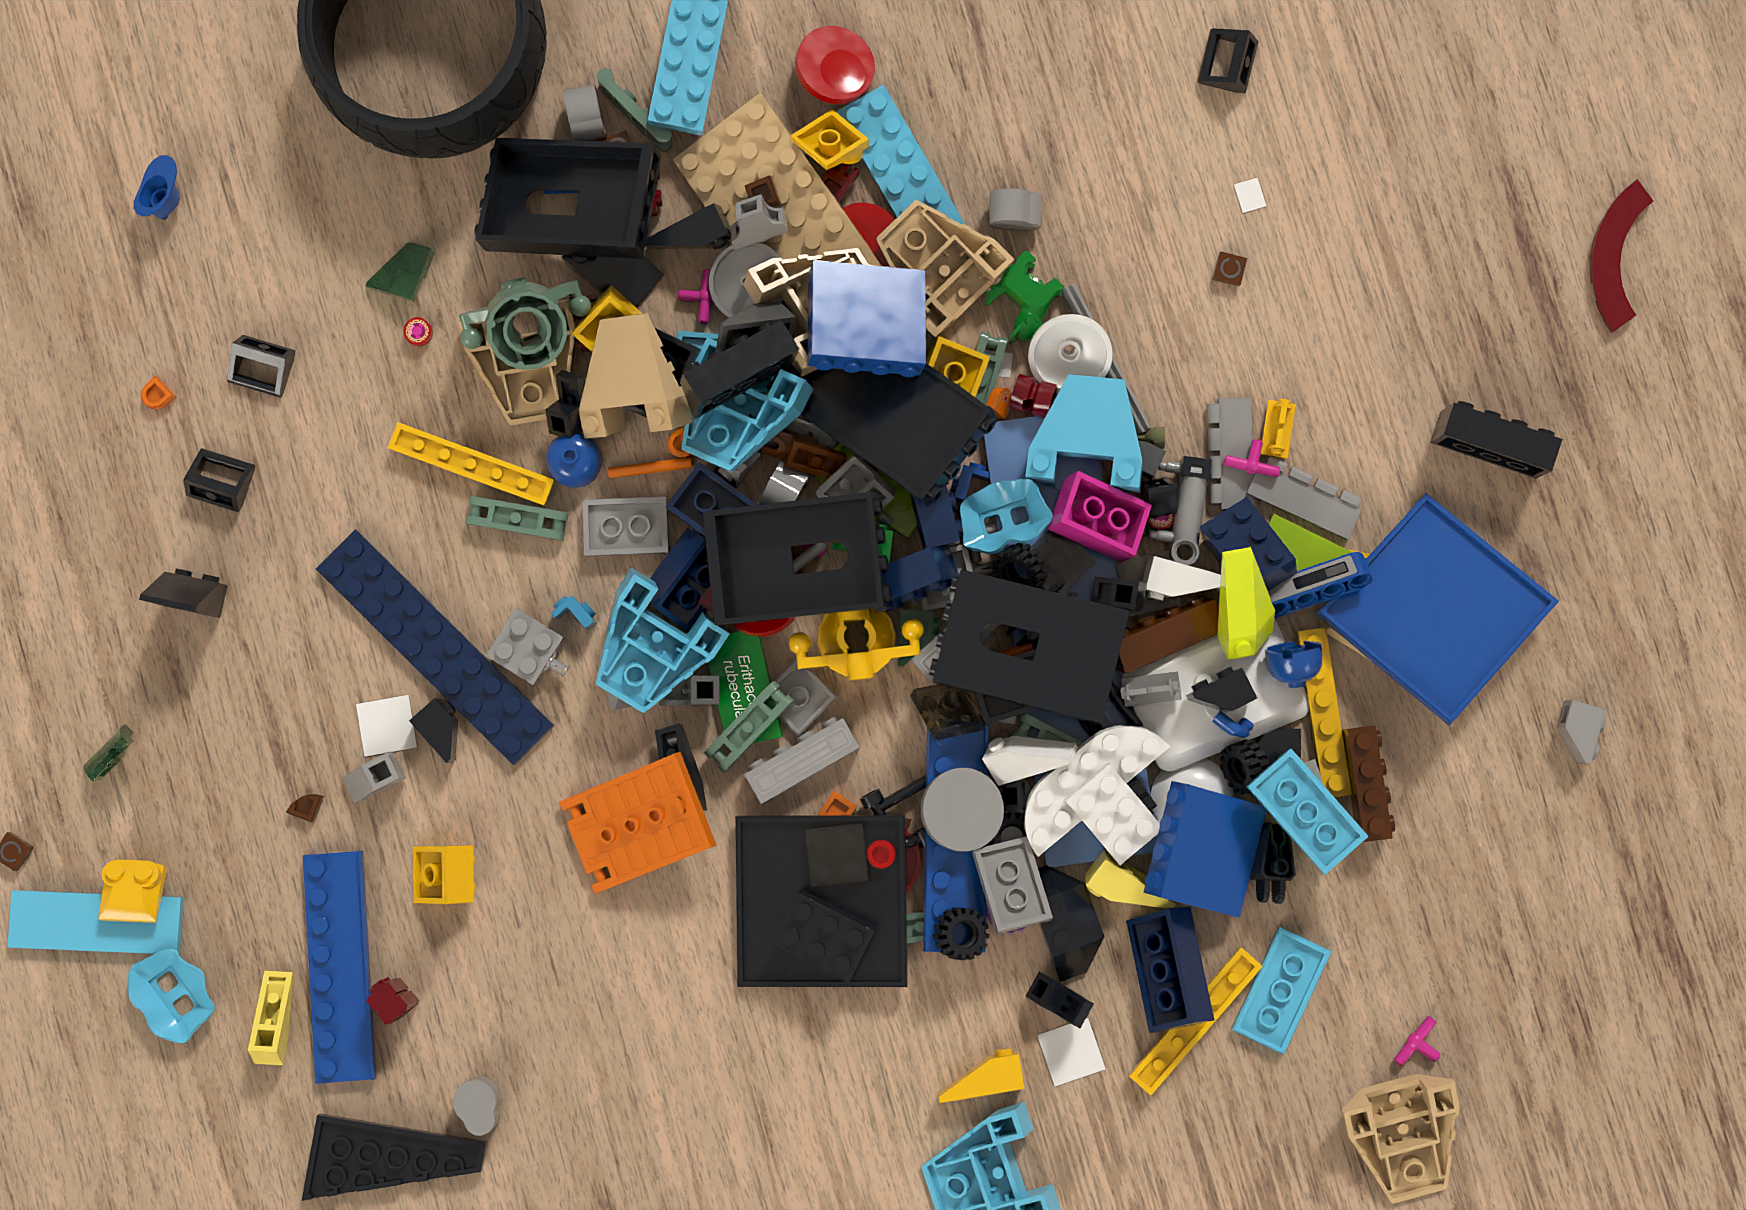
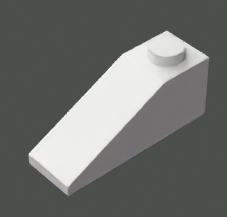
(1172, 579)
(1024, 756)

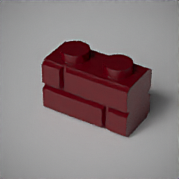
(391, 999)

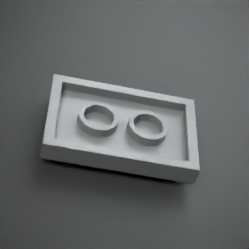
(625, 526)
(1012, 885)

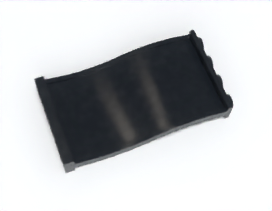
(901, 425)

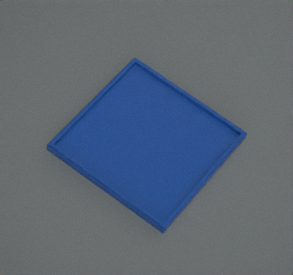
(1439, 609)

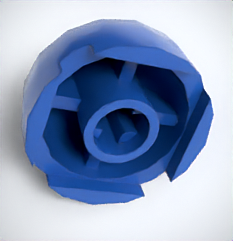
(573, 460)
(1294, 662)

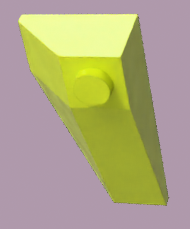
(1244, 605)

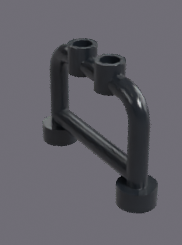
(880, 804)

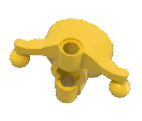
(862, 664)

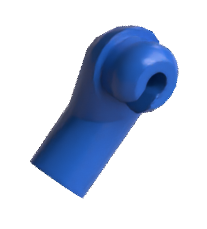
(1231, 727)

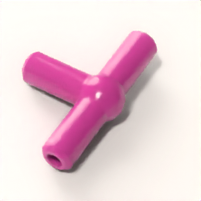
(702, 296)
(1253, 465)
(1416, 1041)

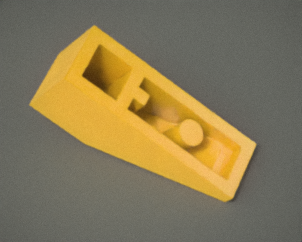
(991, 1076)

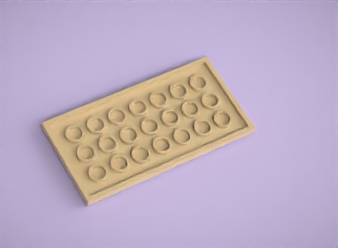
(757, 145)

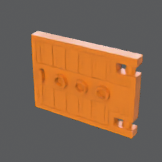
(638, 822)

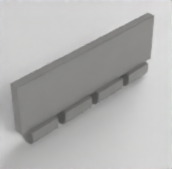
(1230, 438)
(1306, 502)

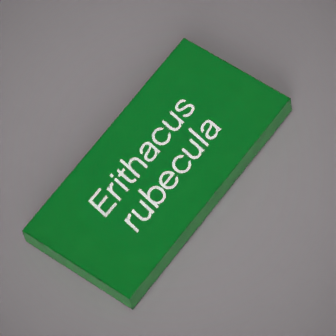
(741, 679)

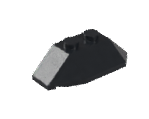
(1075, 929)

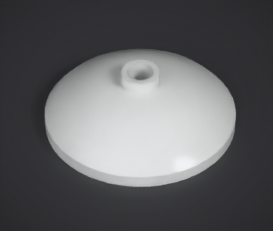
(1053, 363)
(1199, 774)

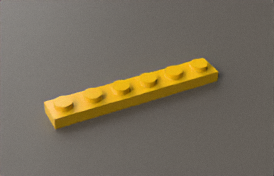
(471, 464)
(1325, 720)
(1178, 1042)

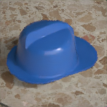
(158, 190)

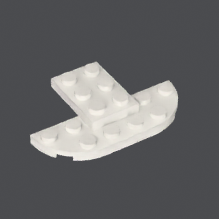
(1097, 793)

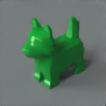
(1027, 293)

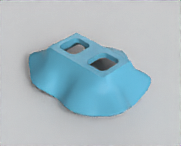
(1000, 499)
(159, 1006)

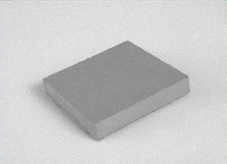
(809, 695)

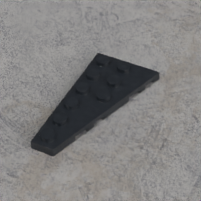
(371, 1155)

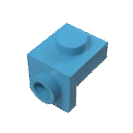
(582, 612)

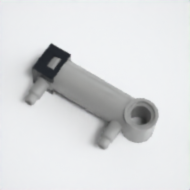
(1193, 479)

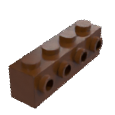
(1168, 633)
(1366, 774)

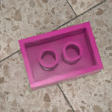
(1099, 516)

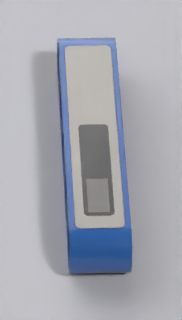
(1321, 583)

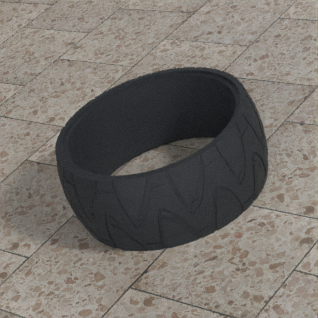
(434, 136)

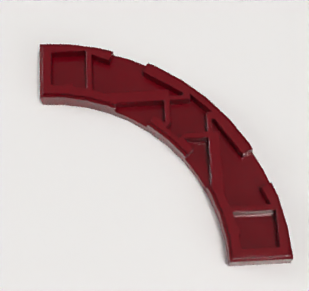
(1606, 255)

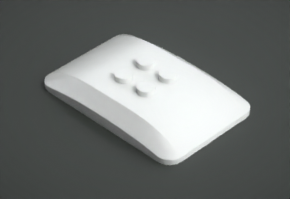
(1189, 725)

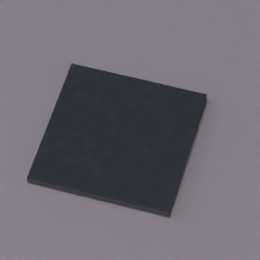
(775, 866)

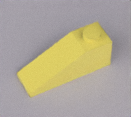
(1120, 883)
(272, 1019)

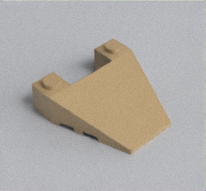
(790, 281)
(630, 371)
(519, 392)

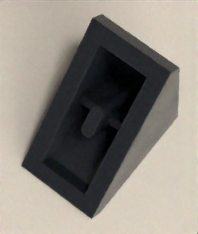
(1161, 495)
(1013, 795)

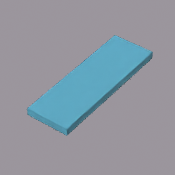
(72, 923)

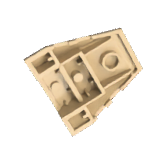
(955, 261)
(1405, 1133)

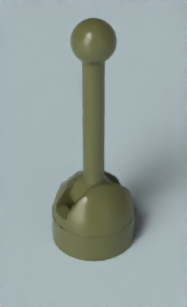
(1154, 436)

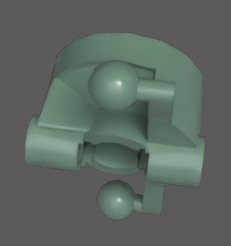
(523, 296)

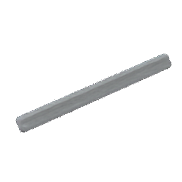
(1079, 307)

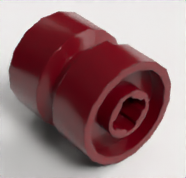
(1033, 396)

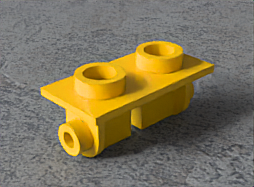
(1278, 428)

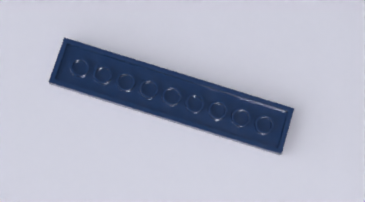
(435, 647)

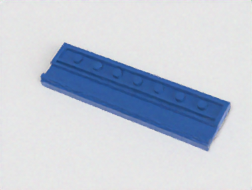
(951, 875)
(339, 967)

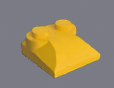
(831, 140)
(131, 891)

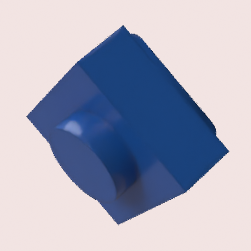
(961, 484)

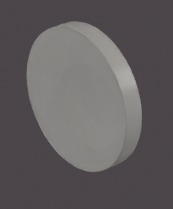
(729, 274)
(962, 809)

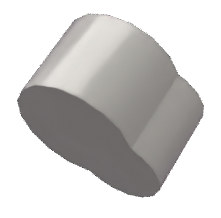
(584, 113)
(1015, 209)
(785, 485)
(478, 1104)

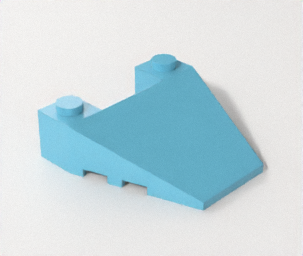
(746, 422)
(1092, 422)
(646, 654)
(982, 1169)

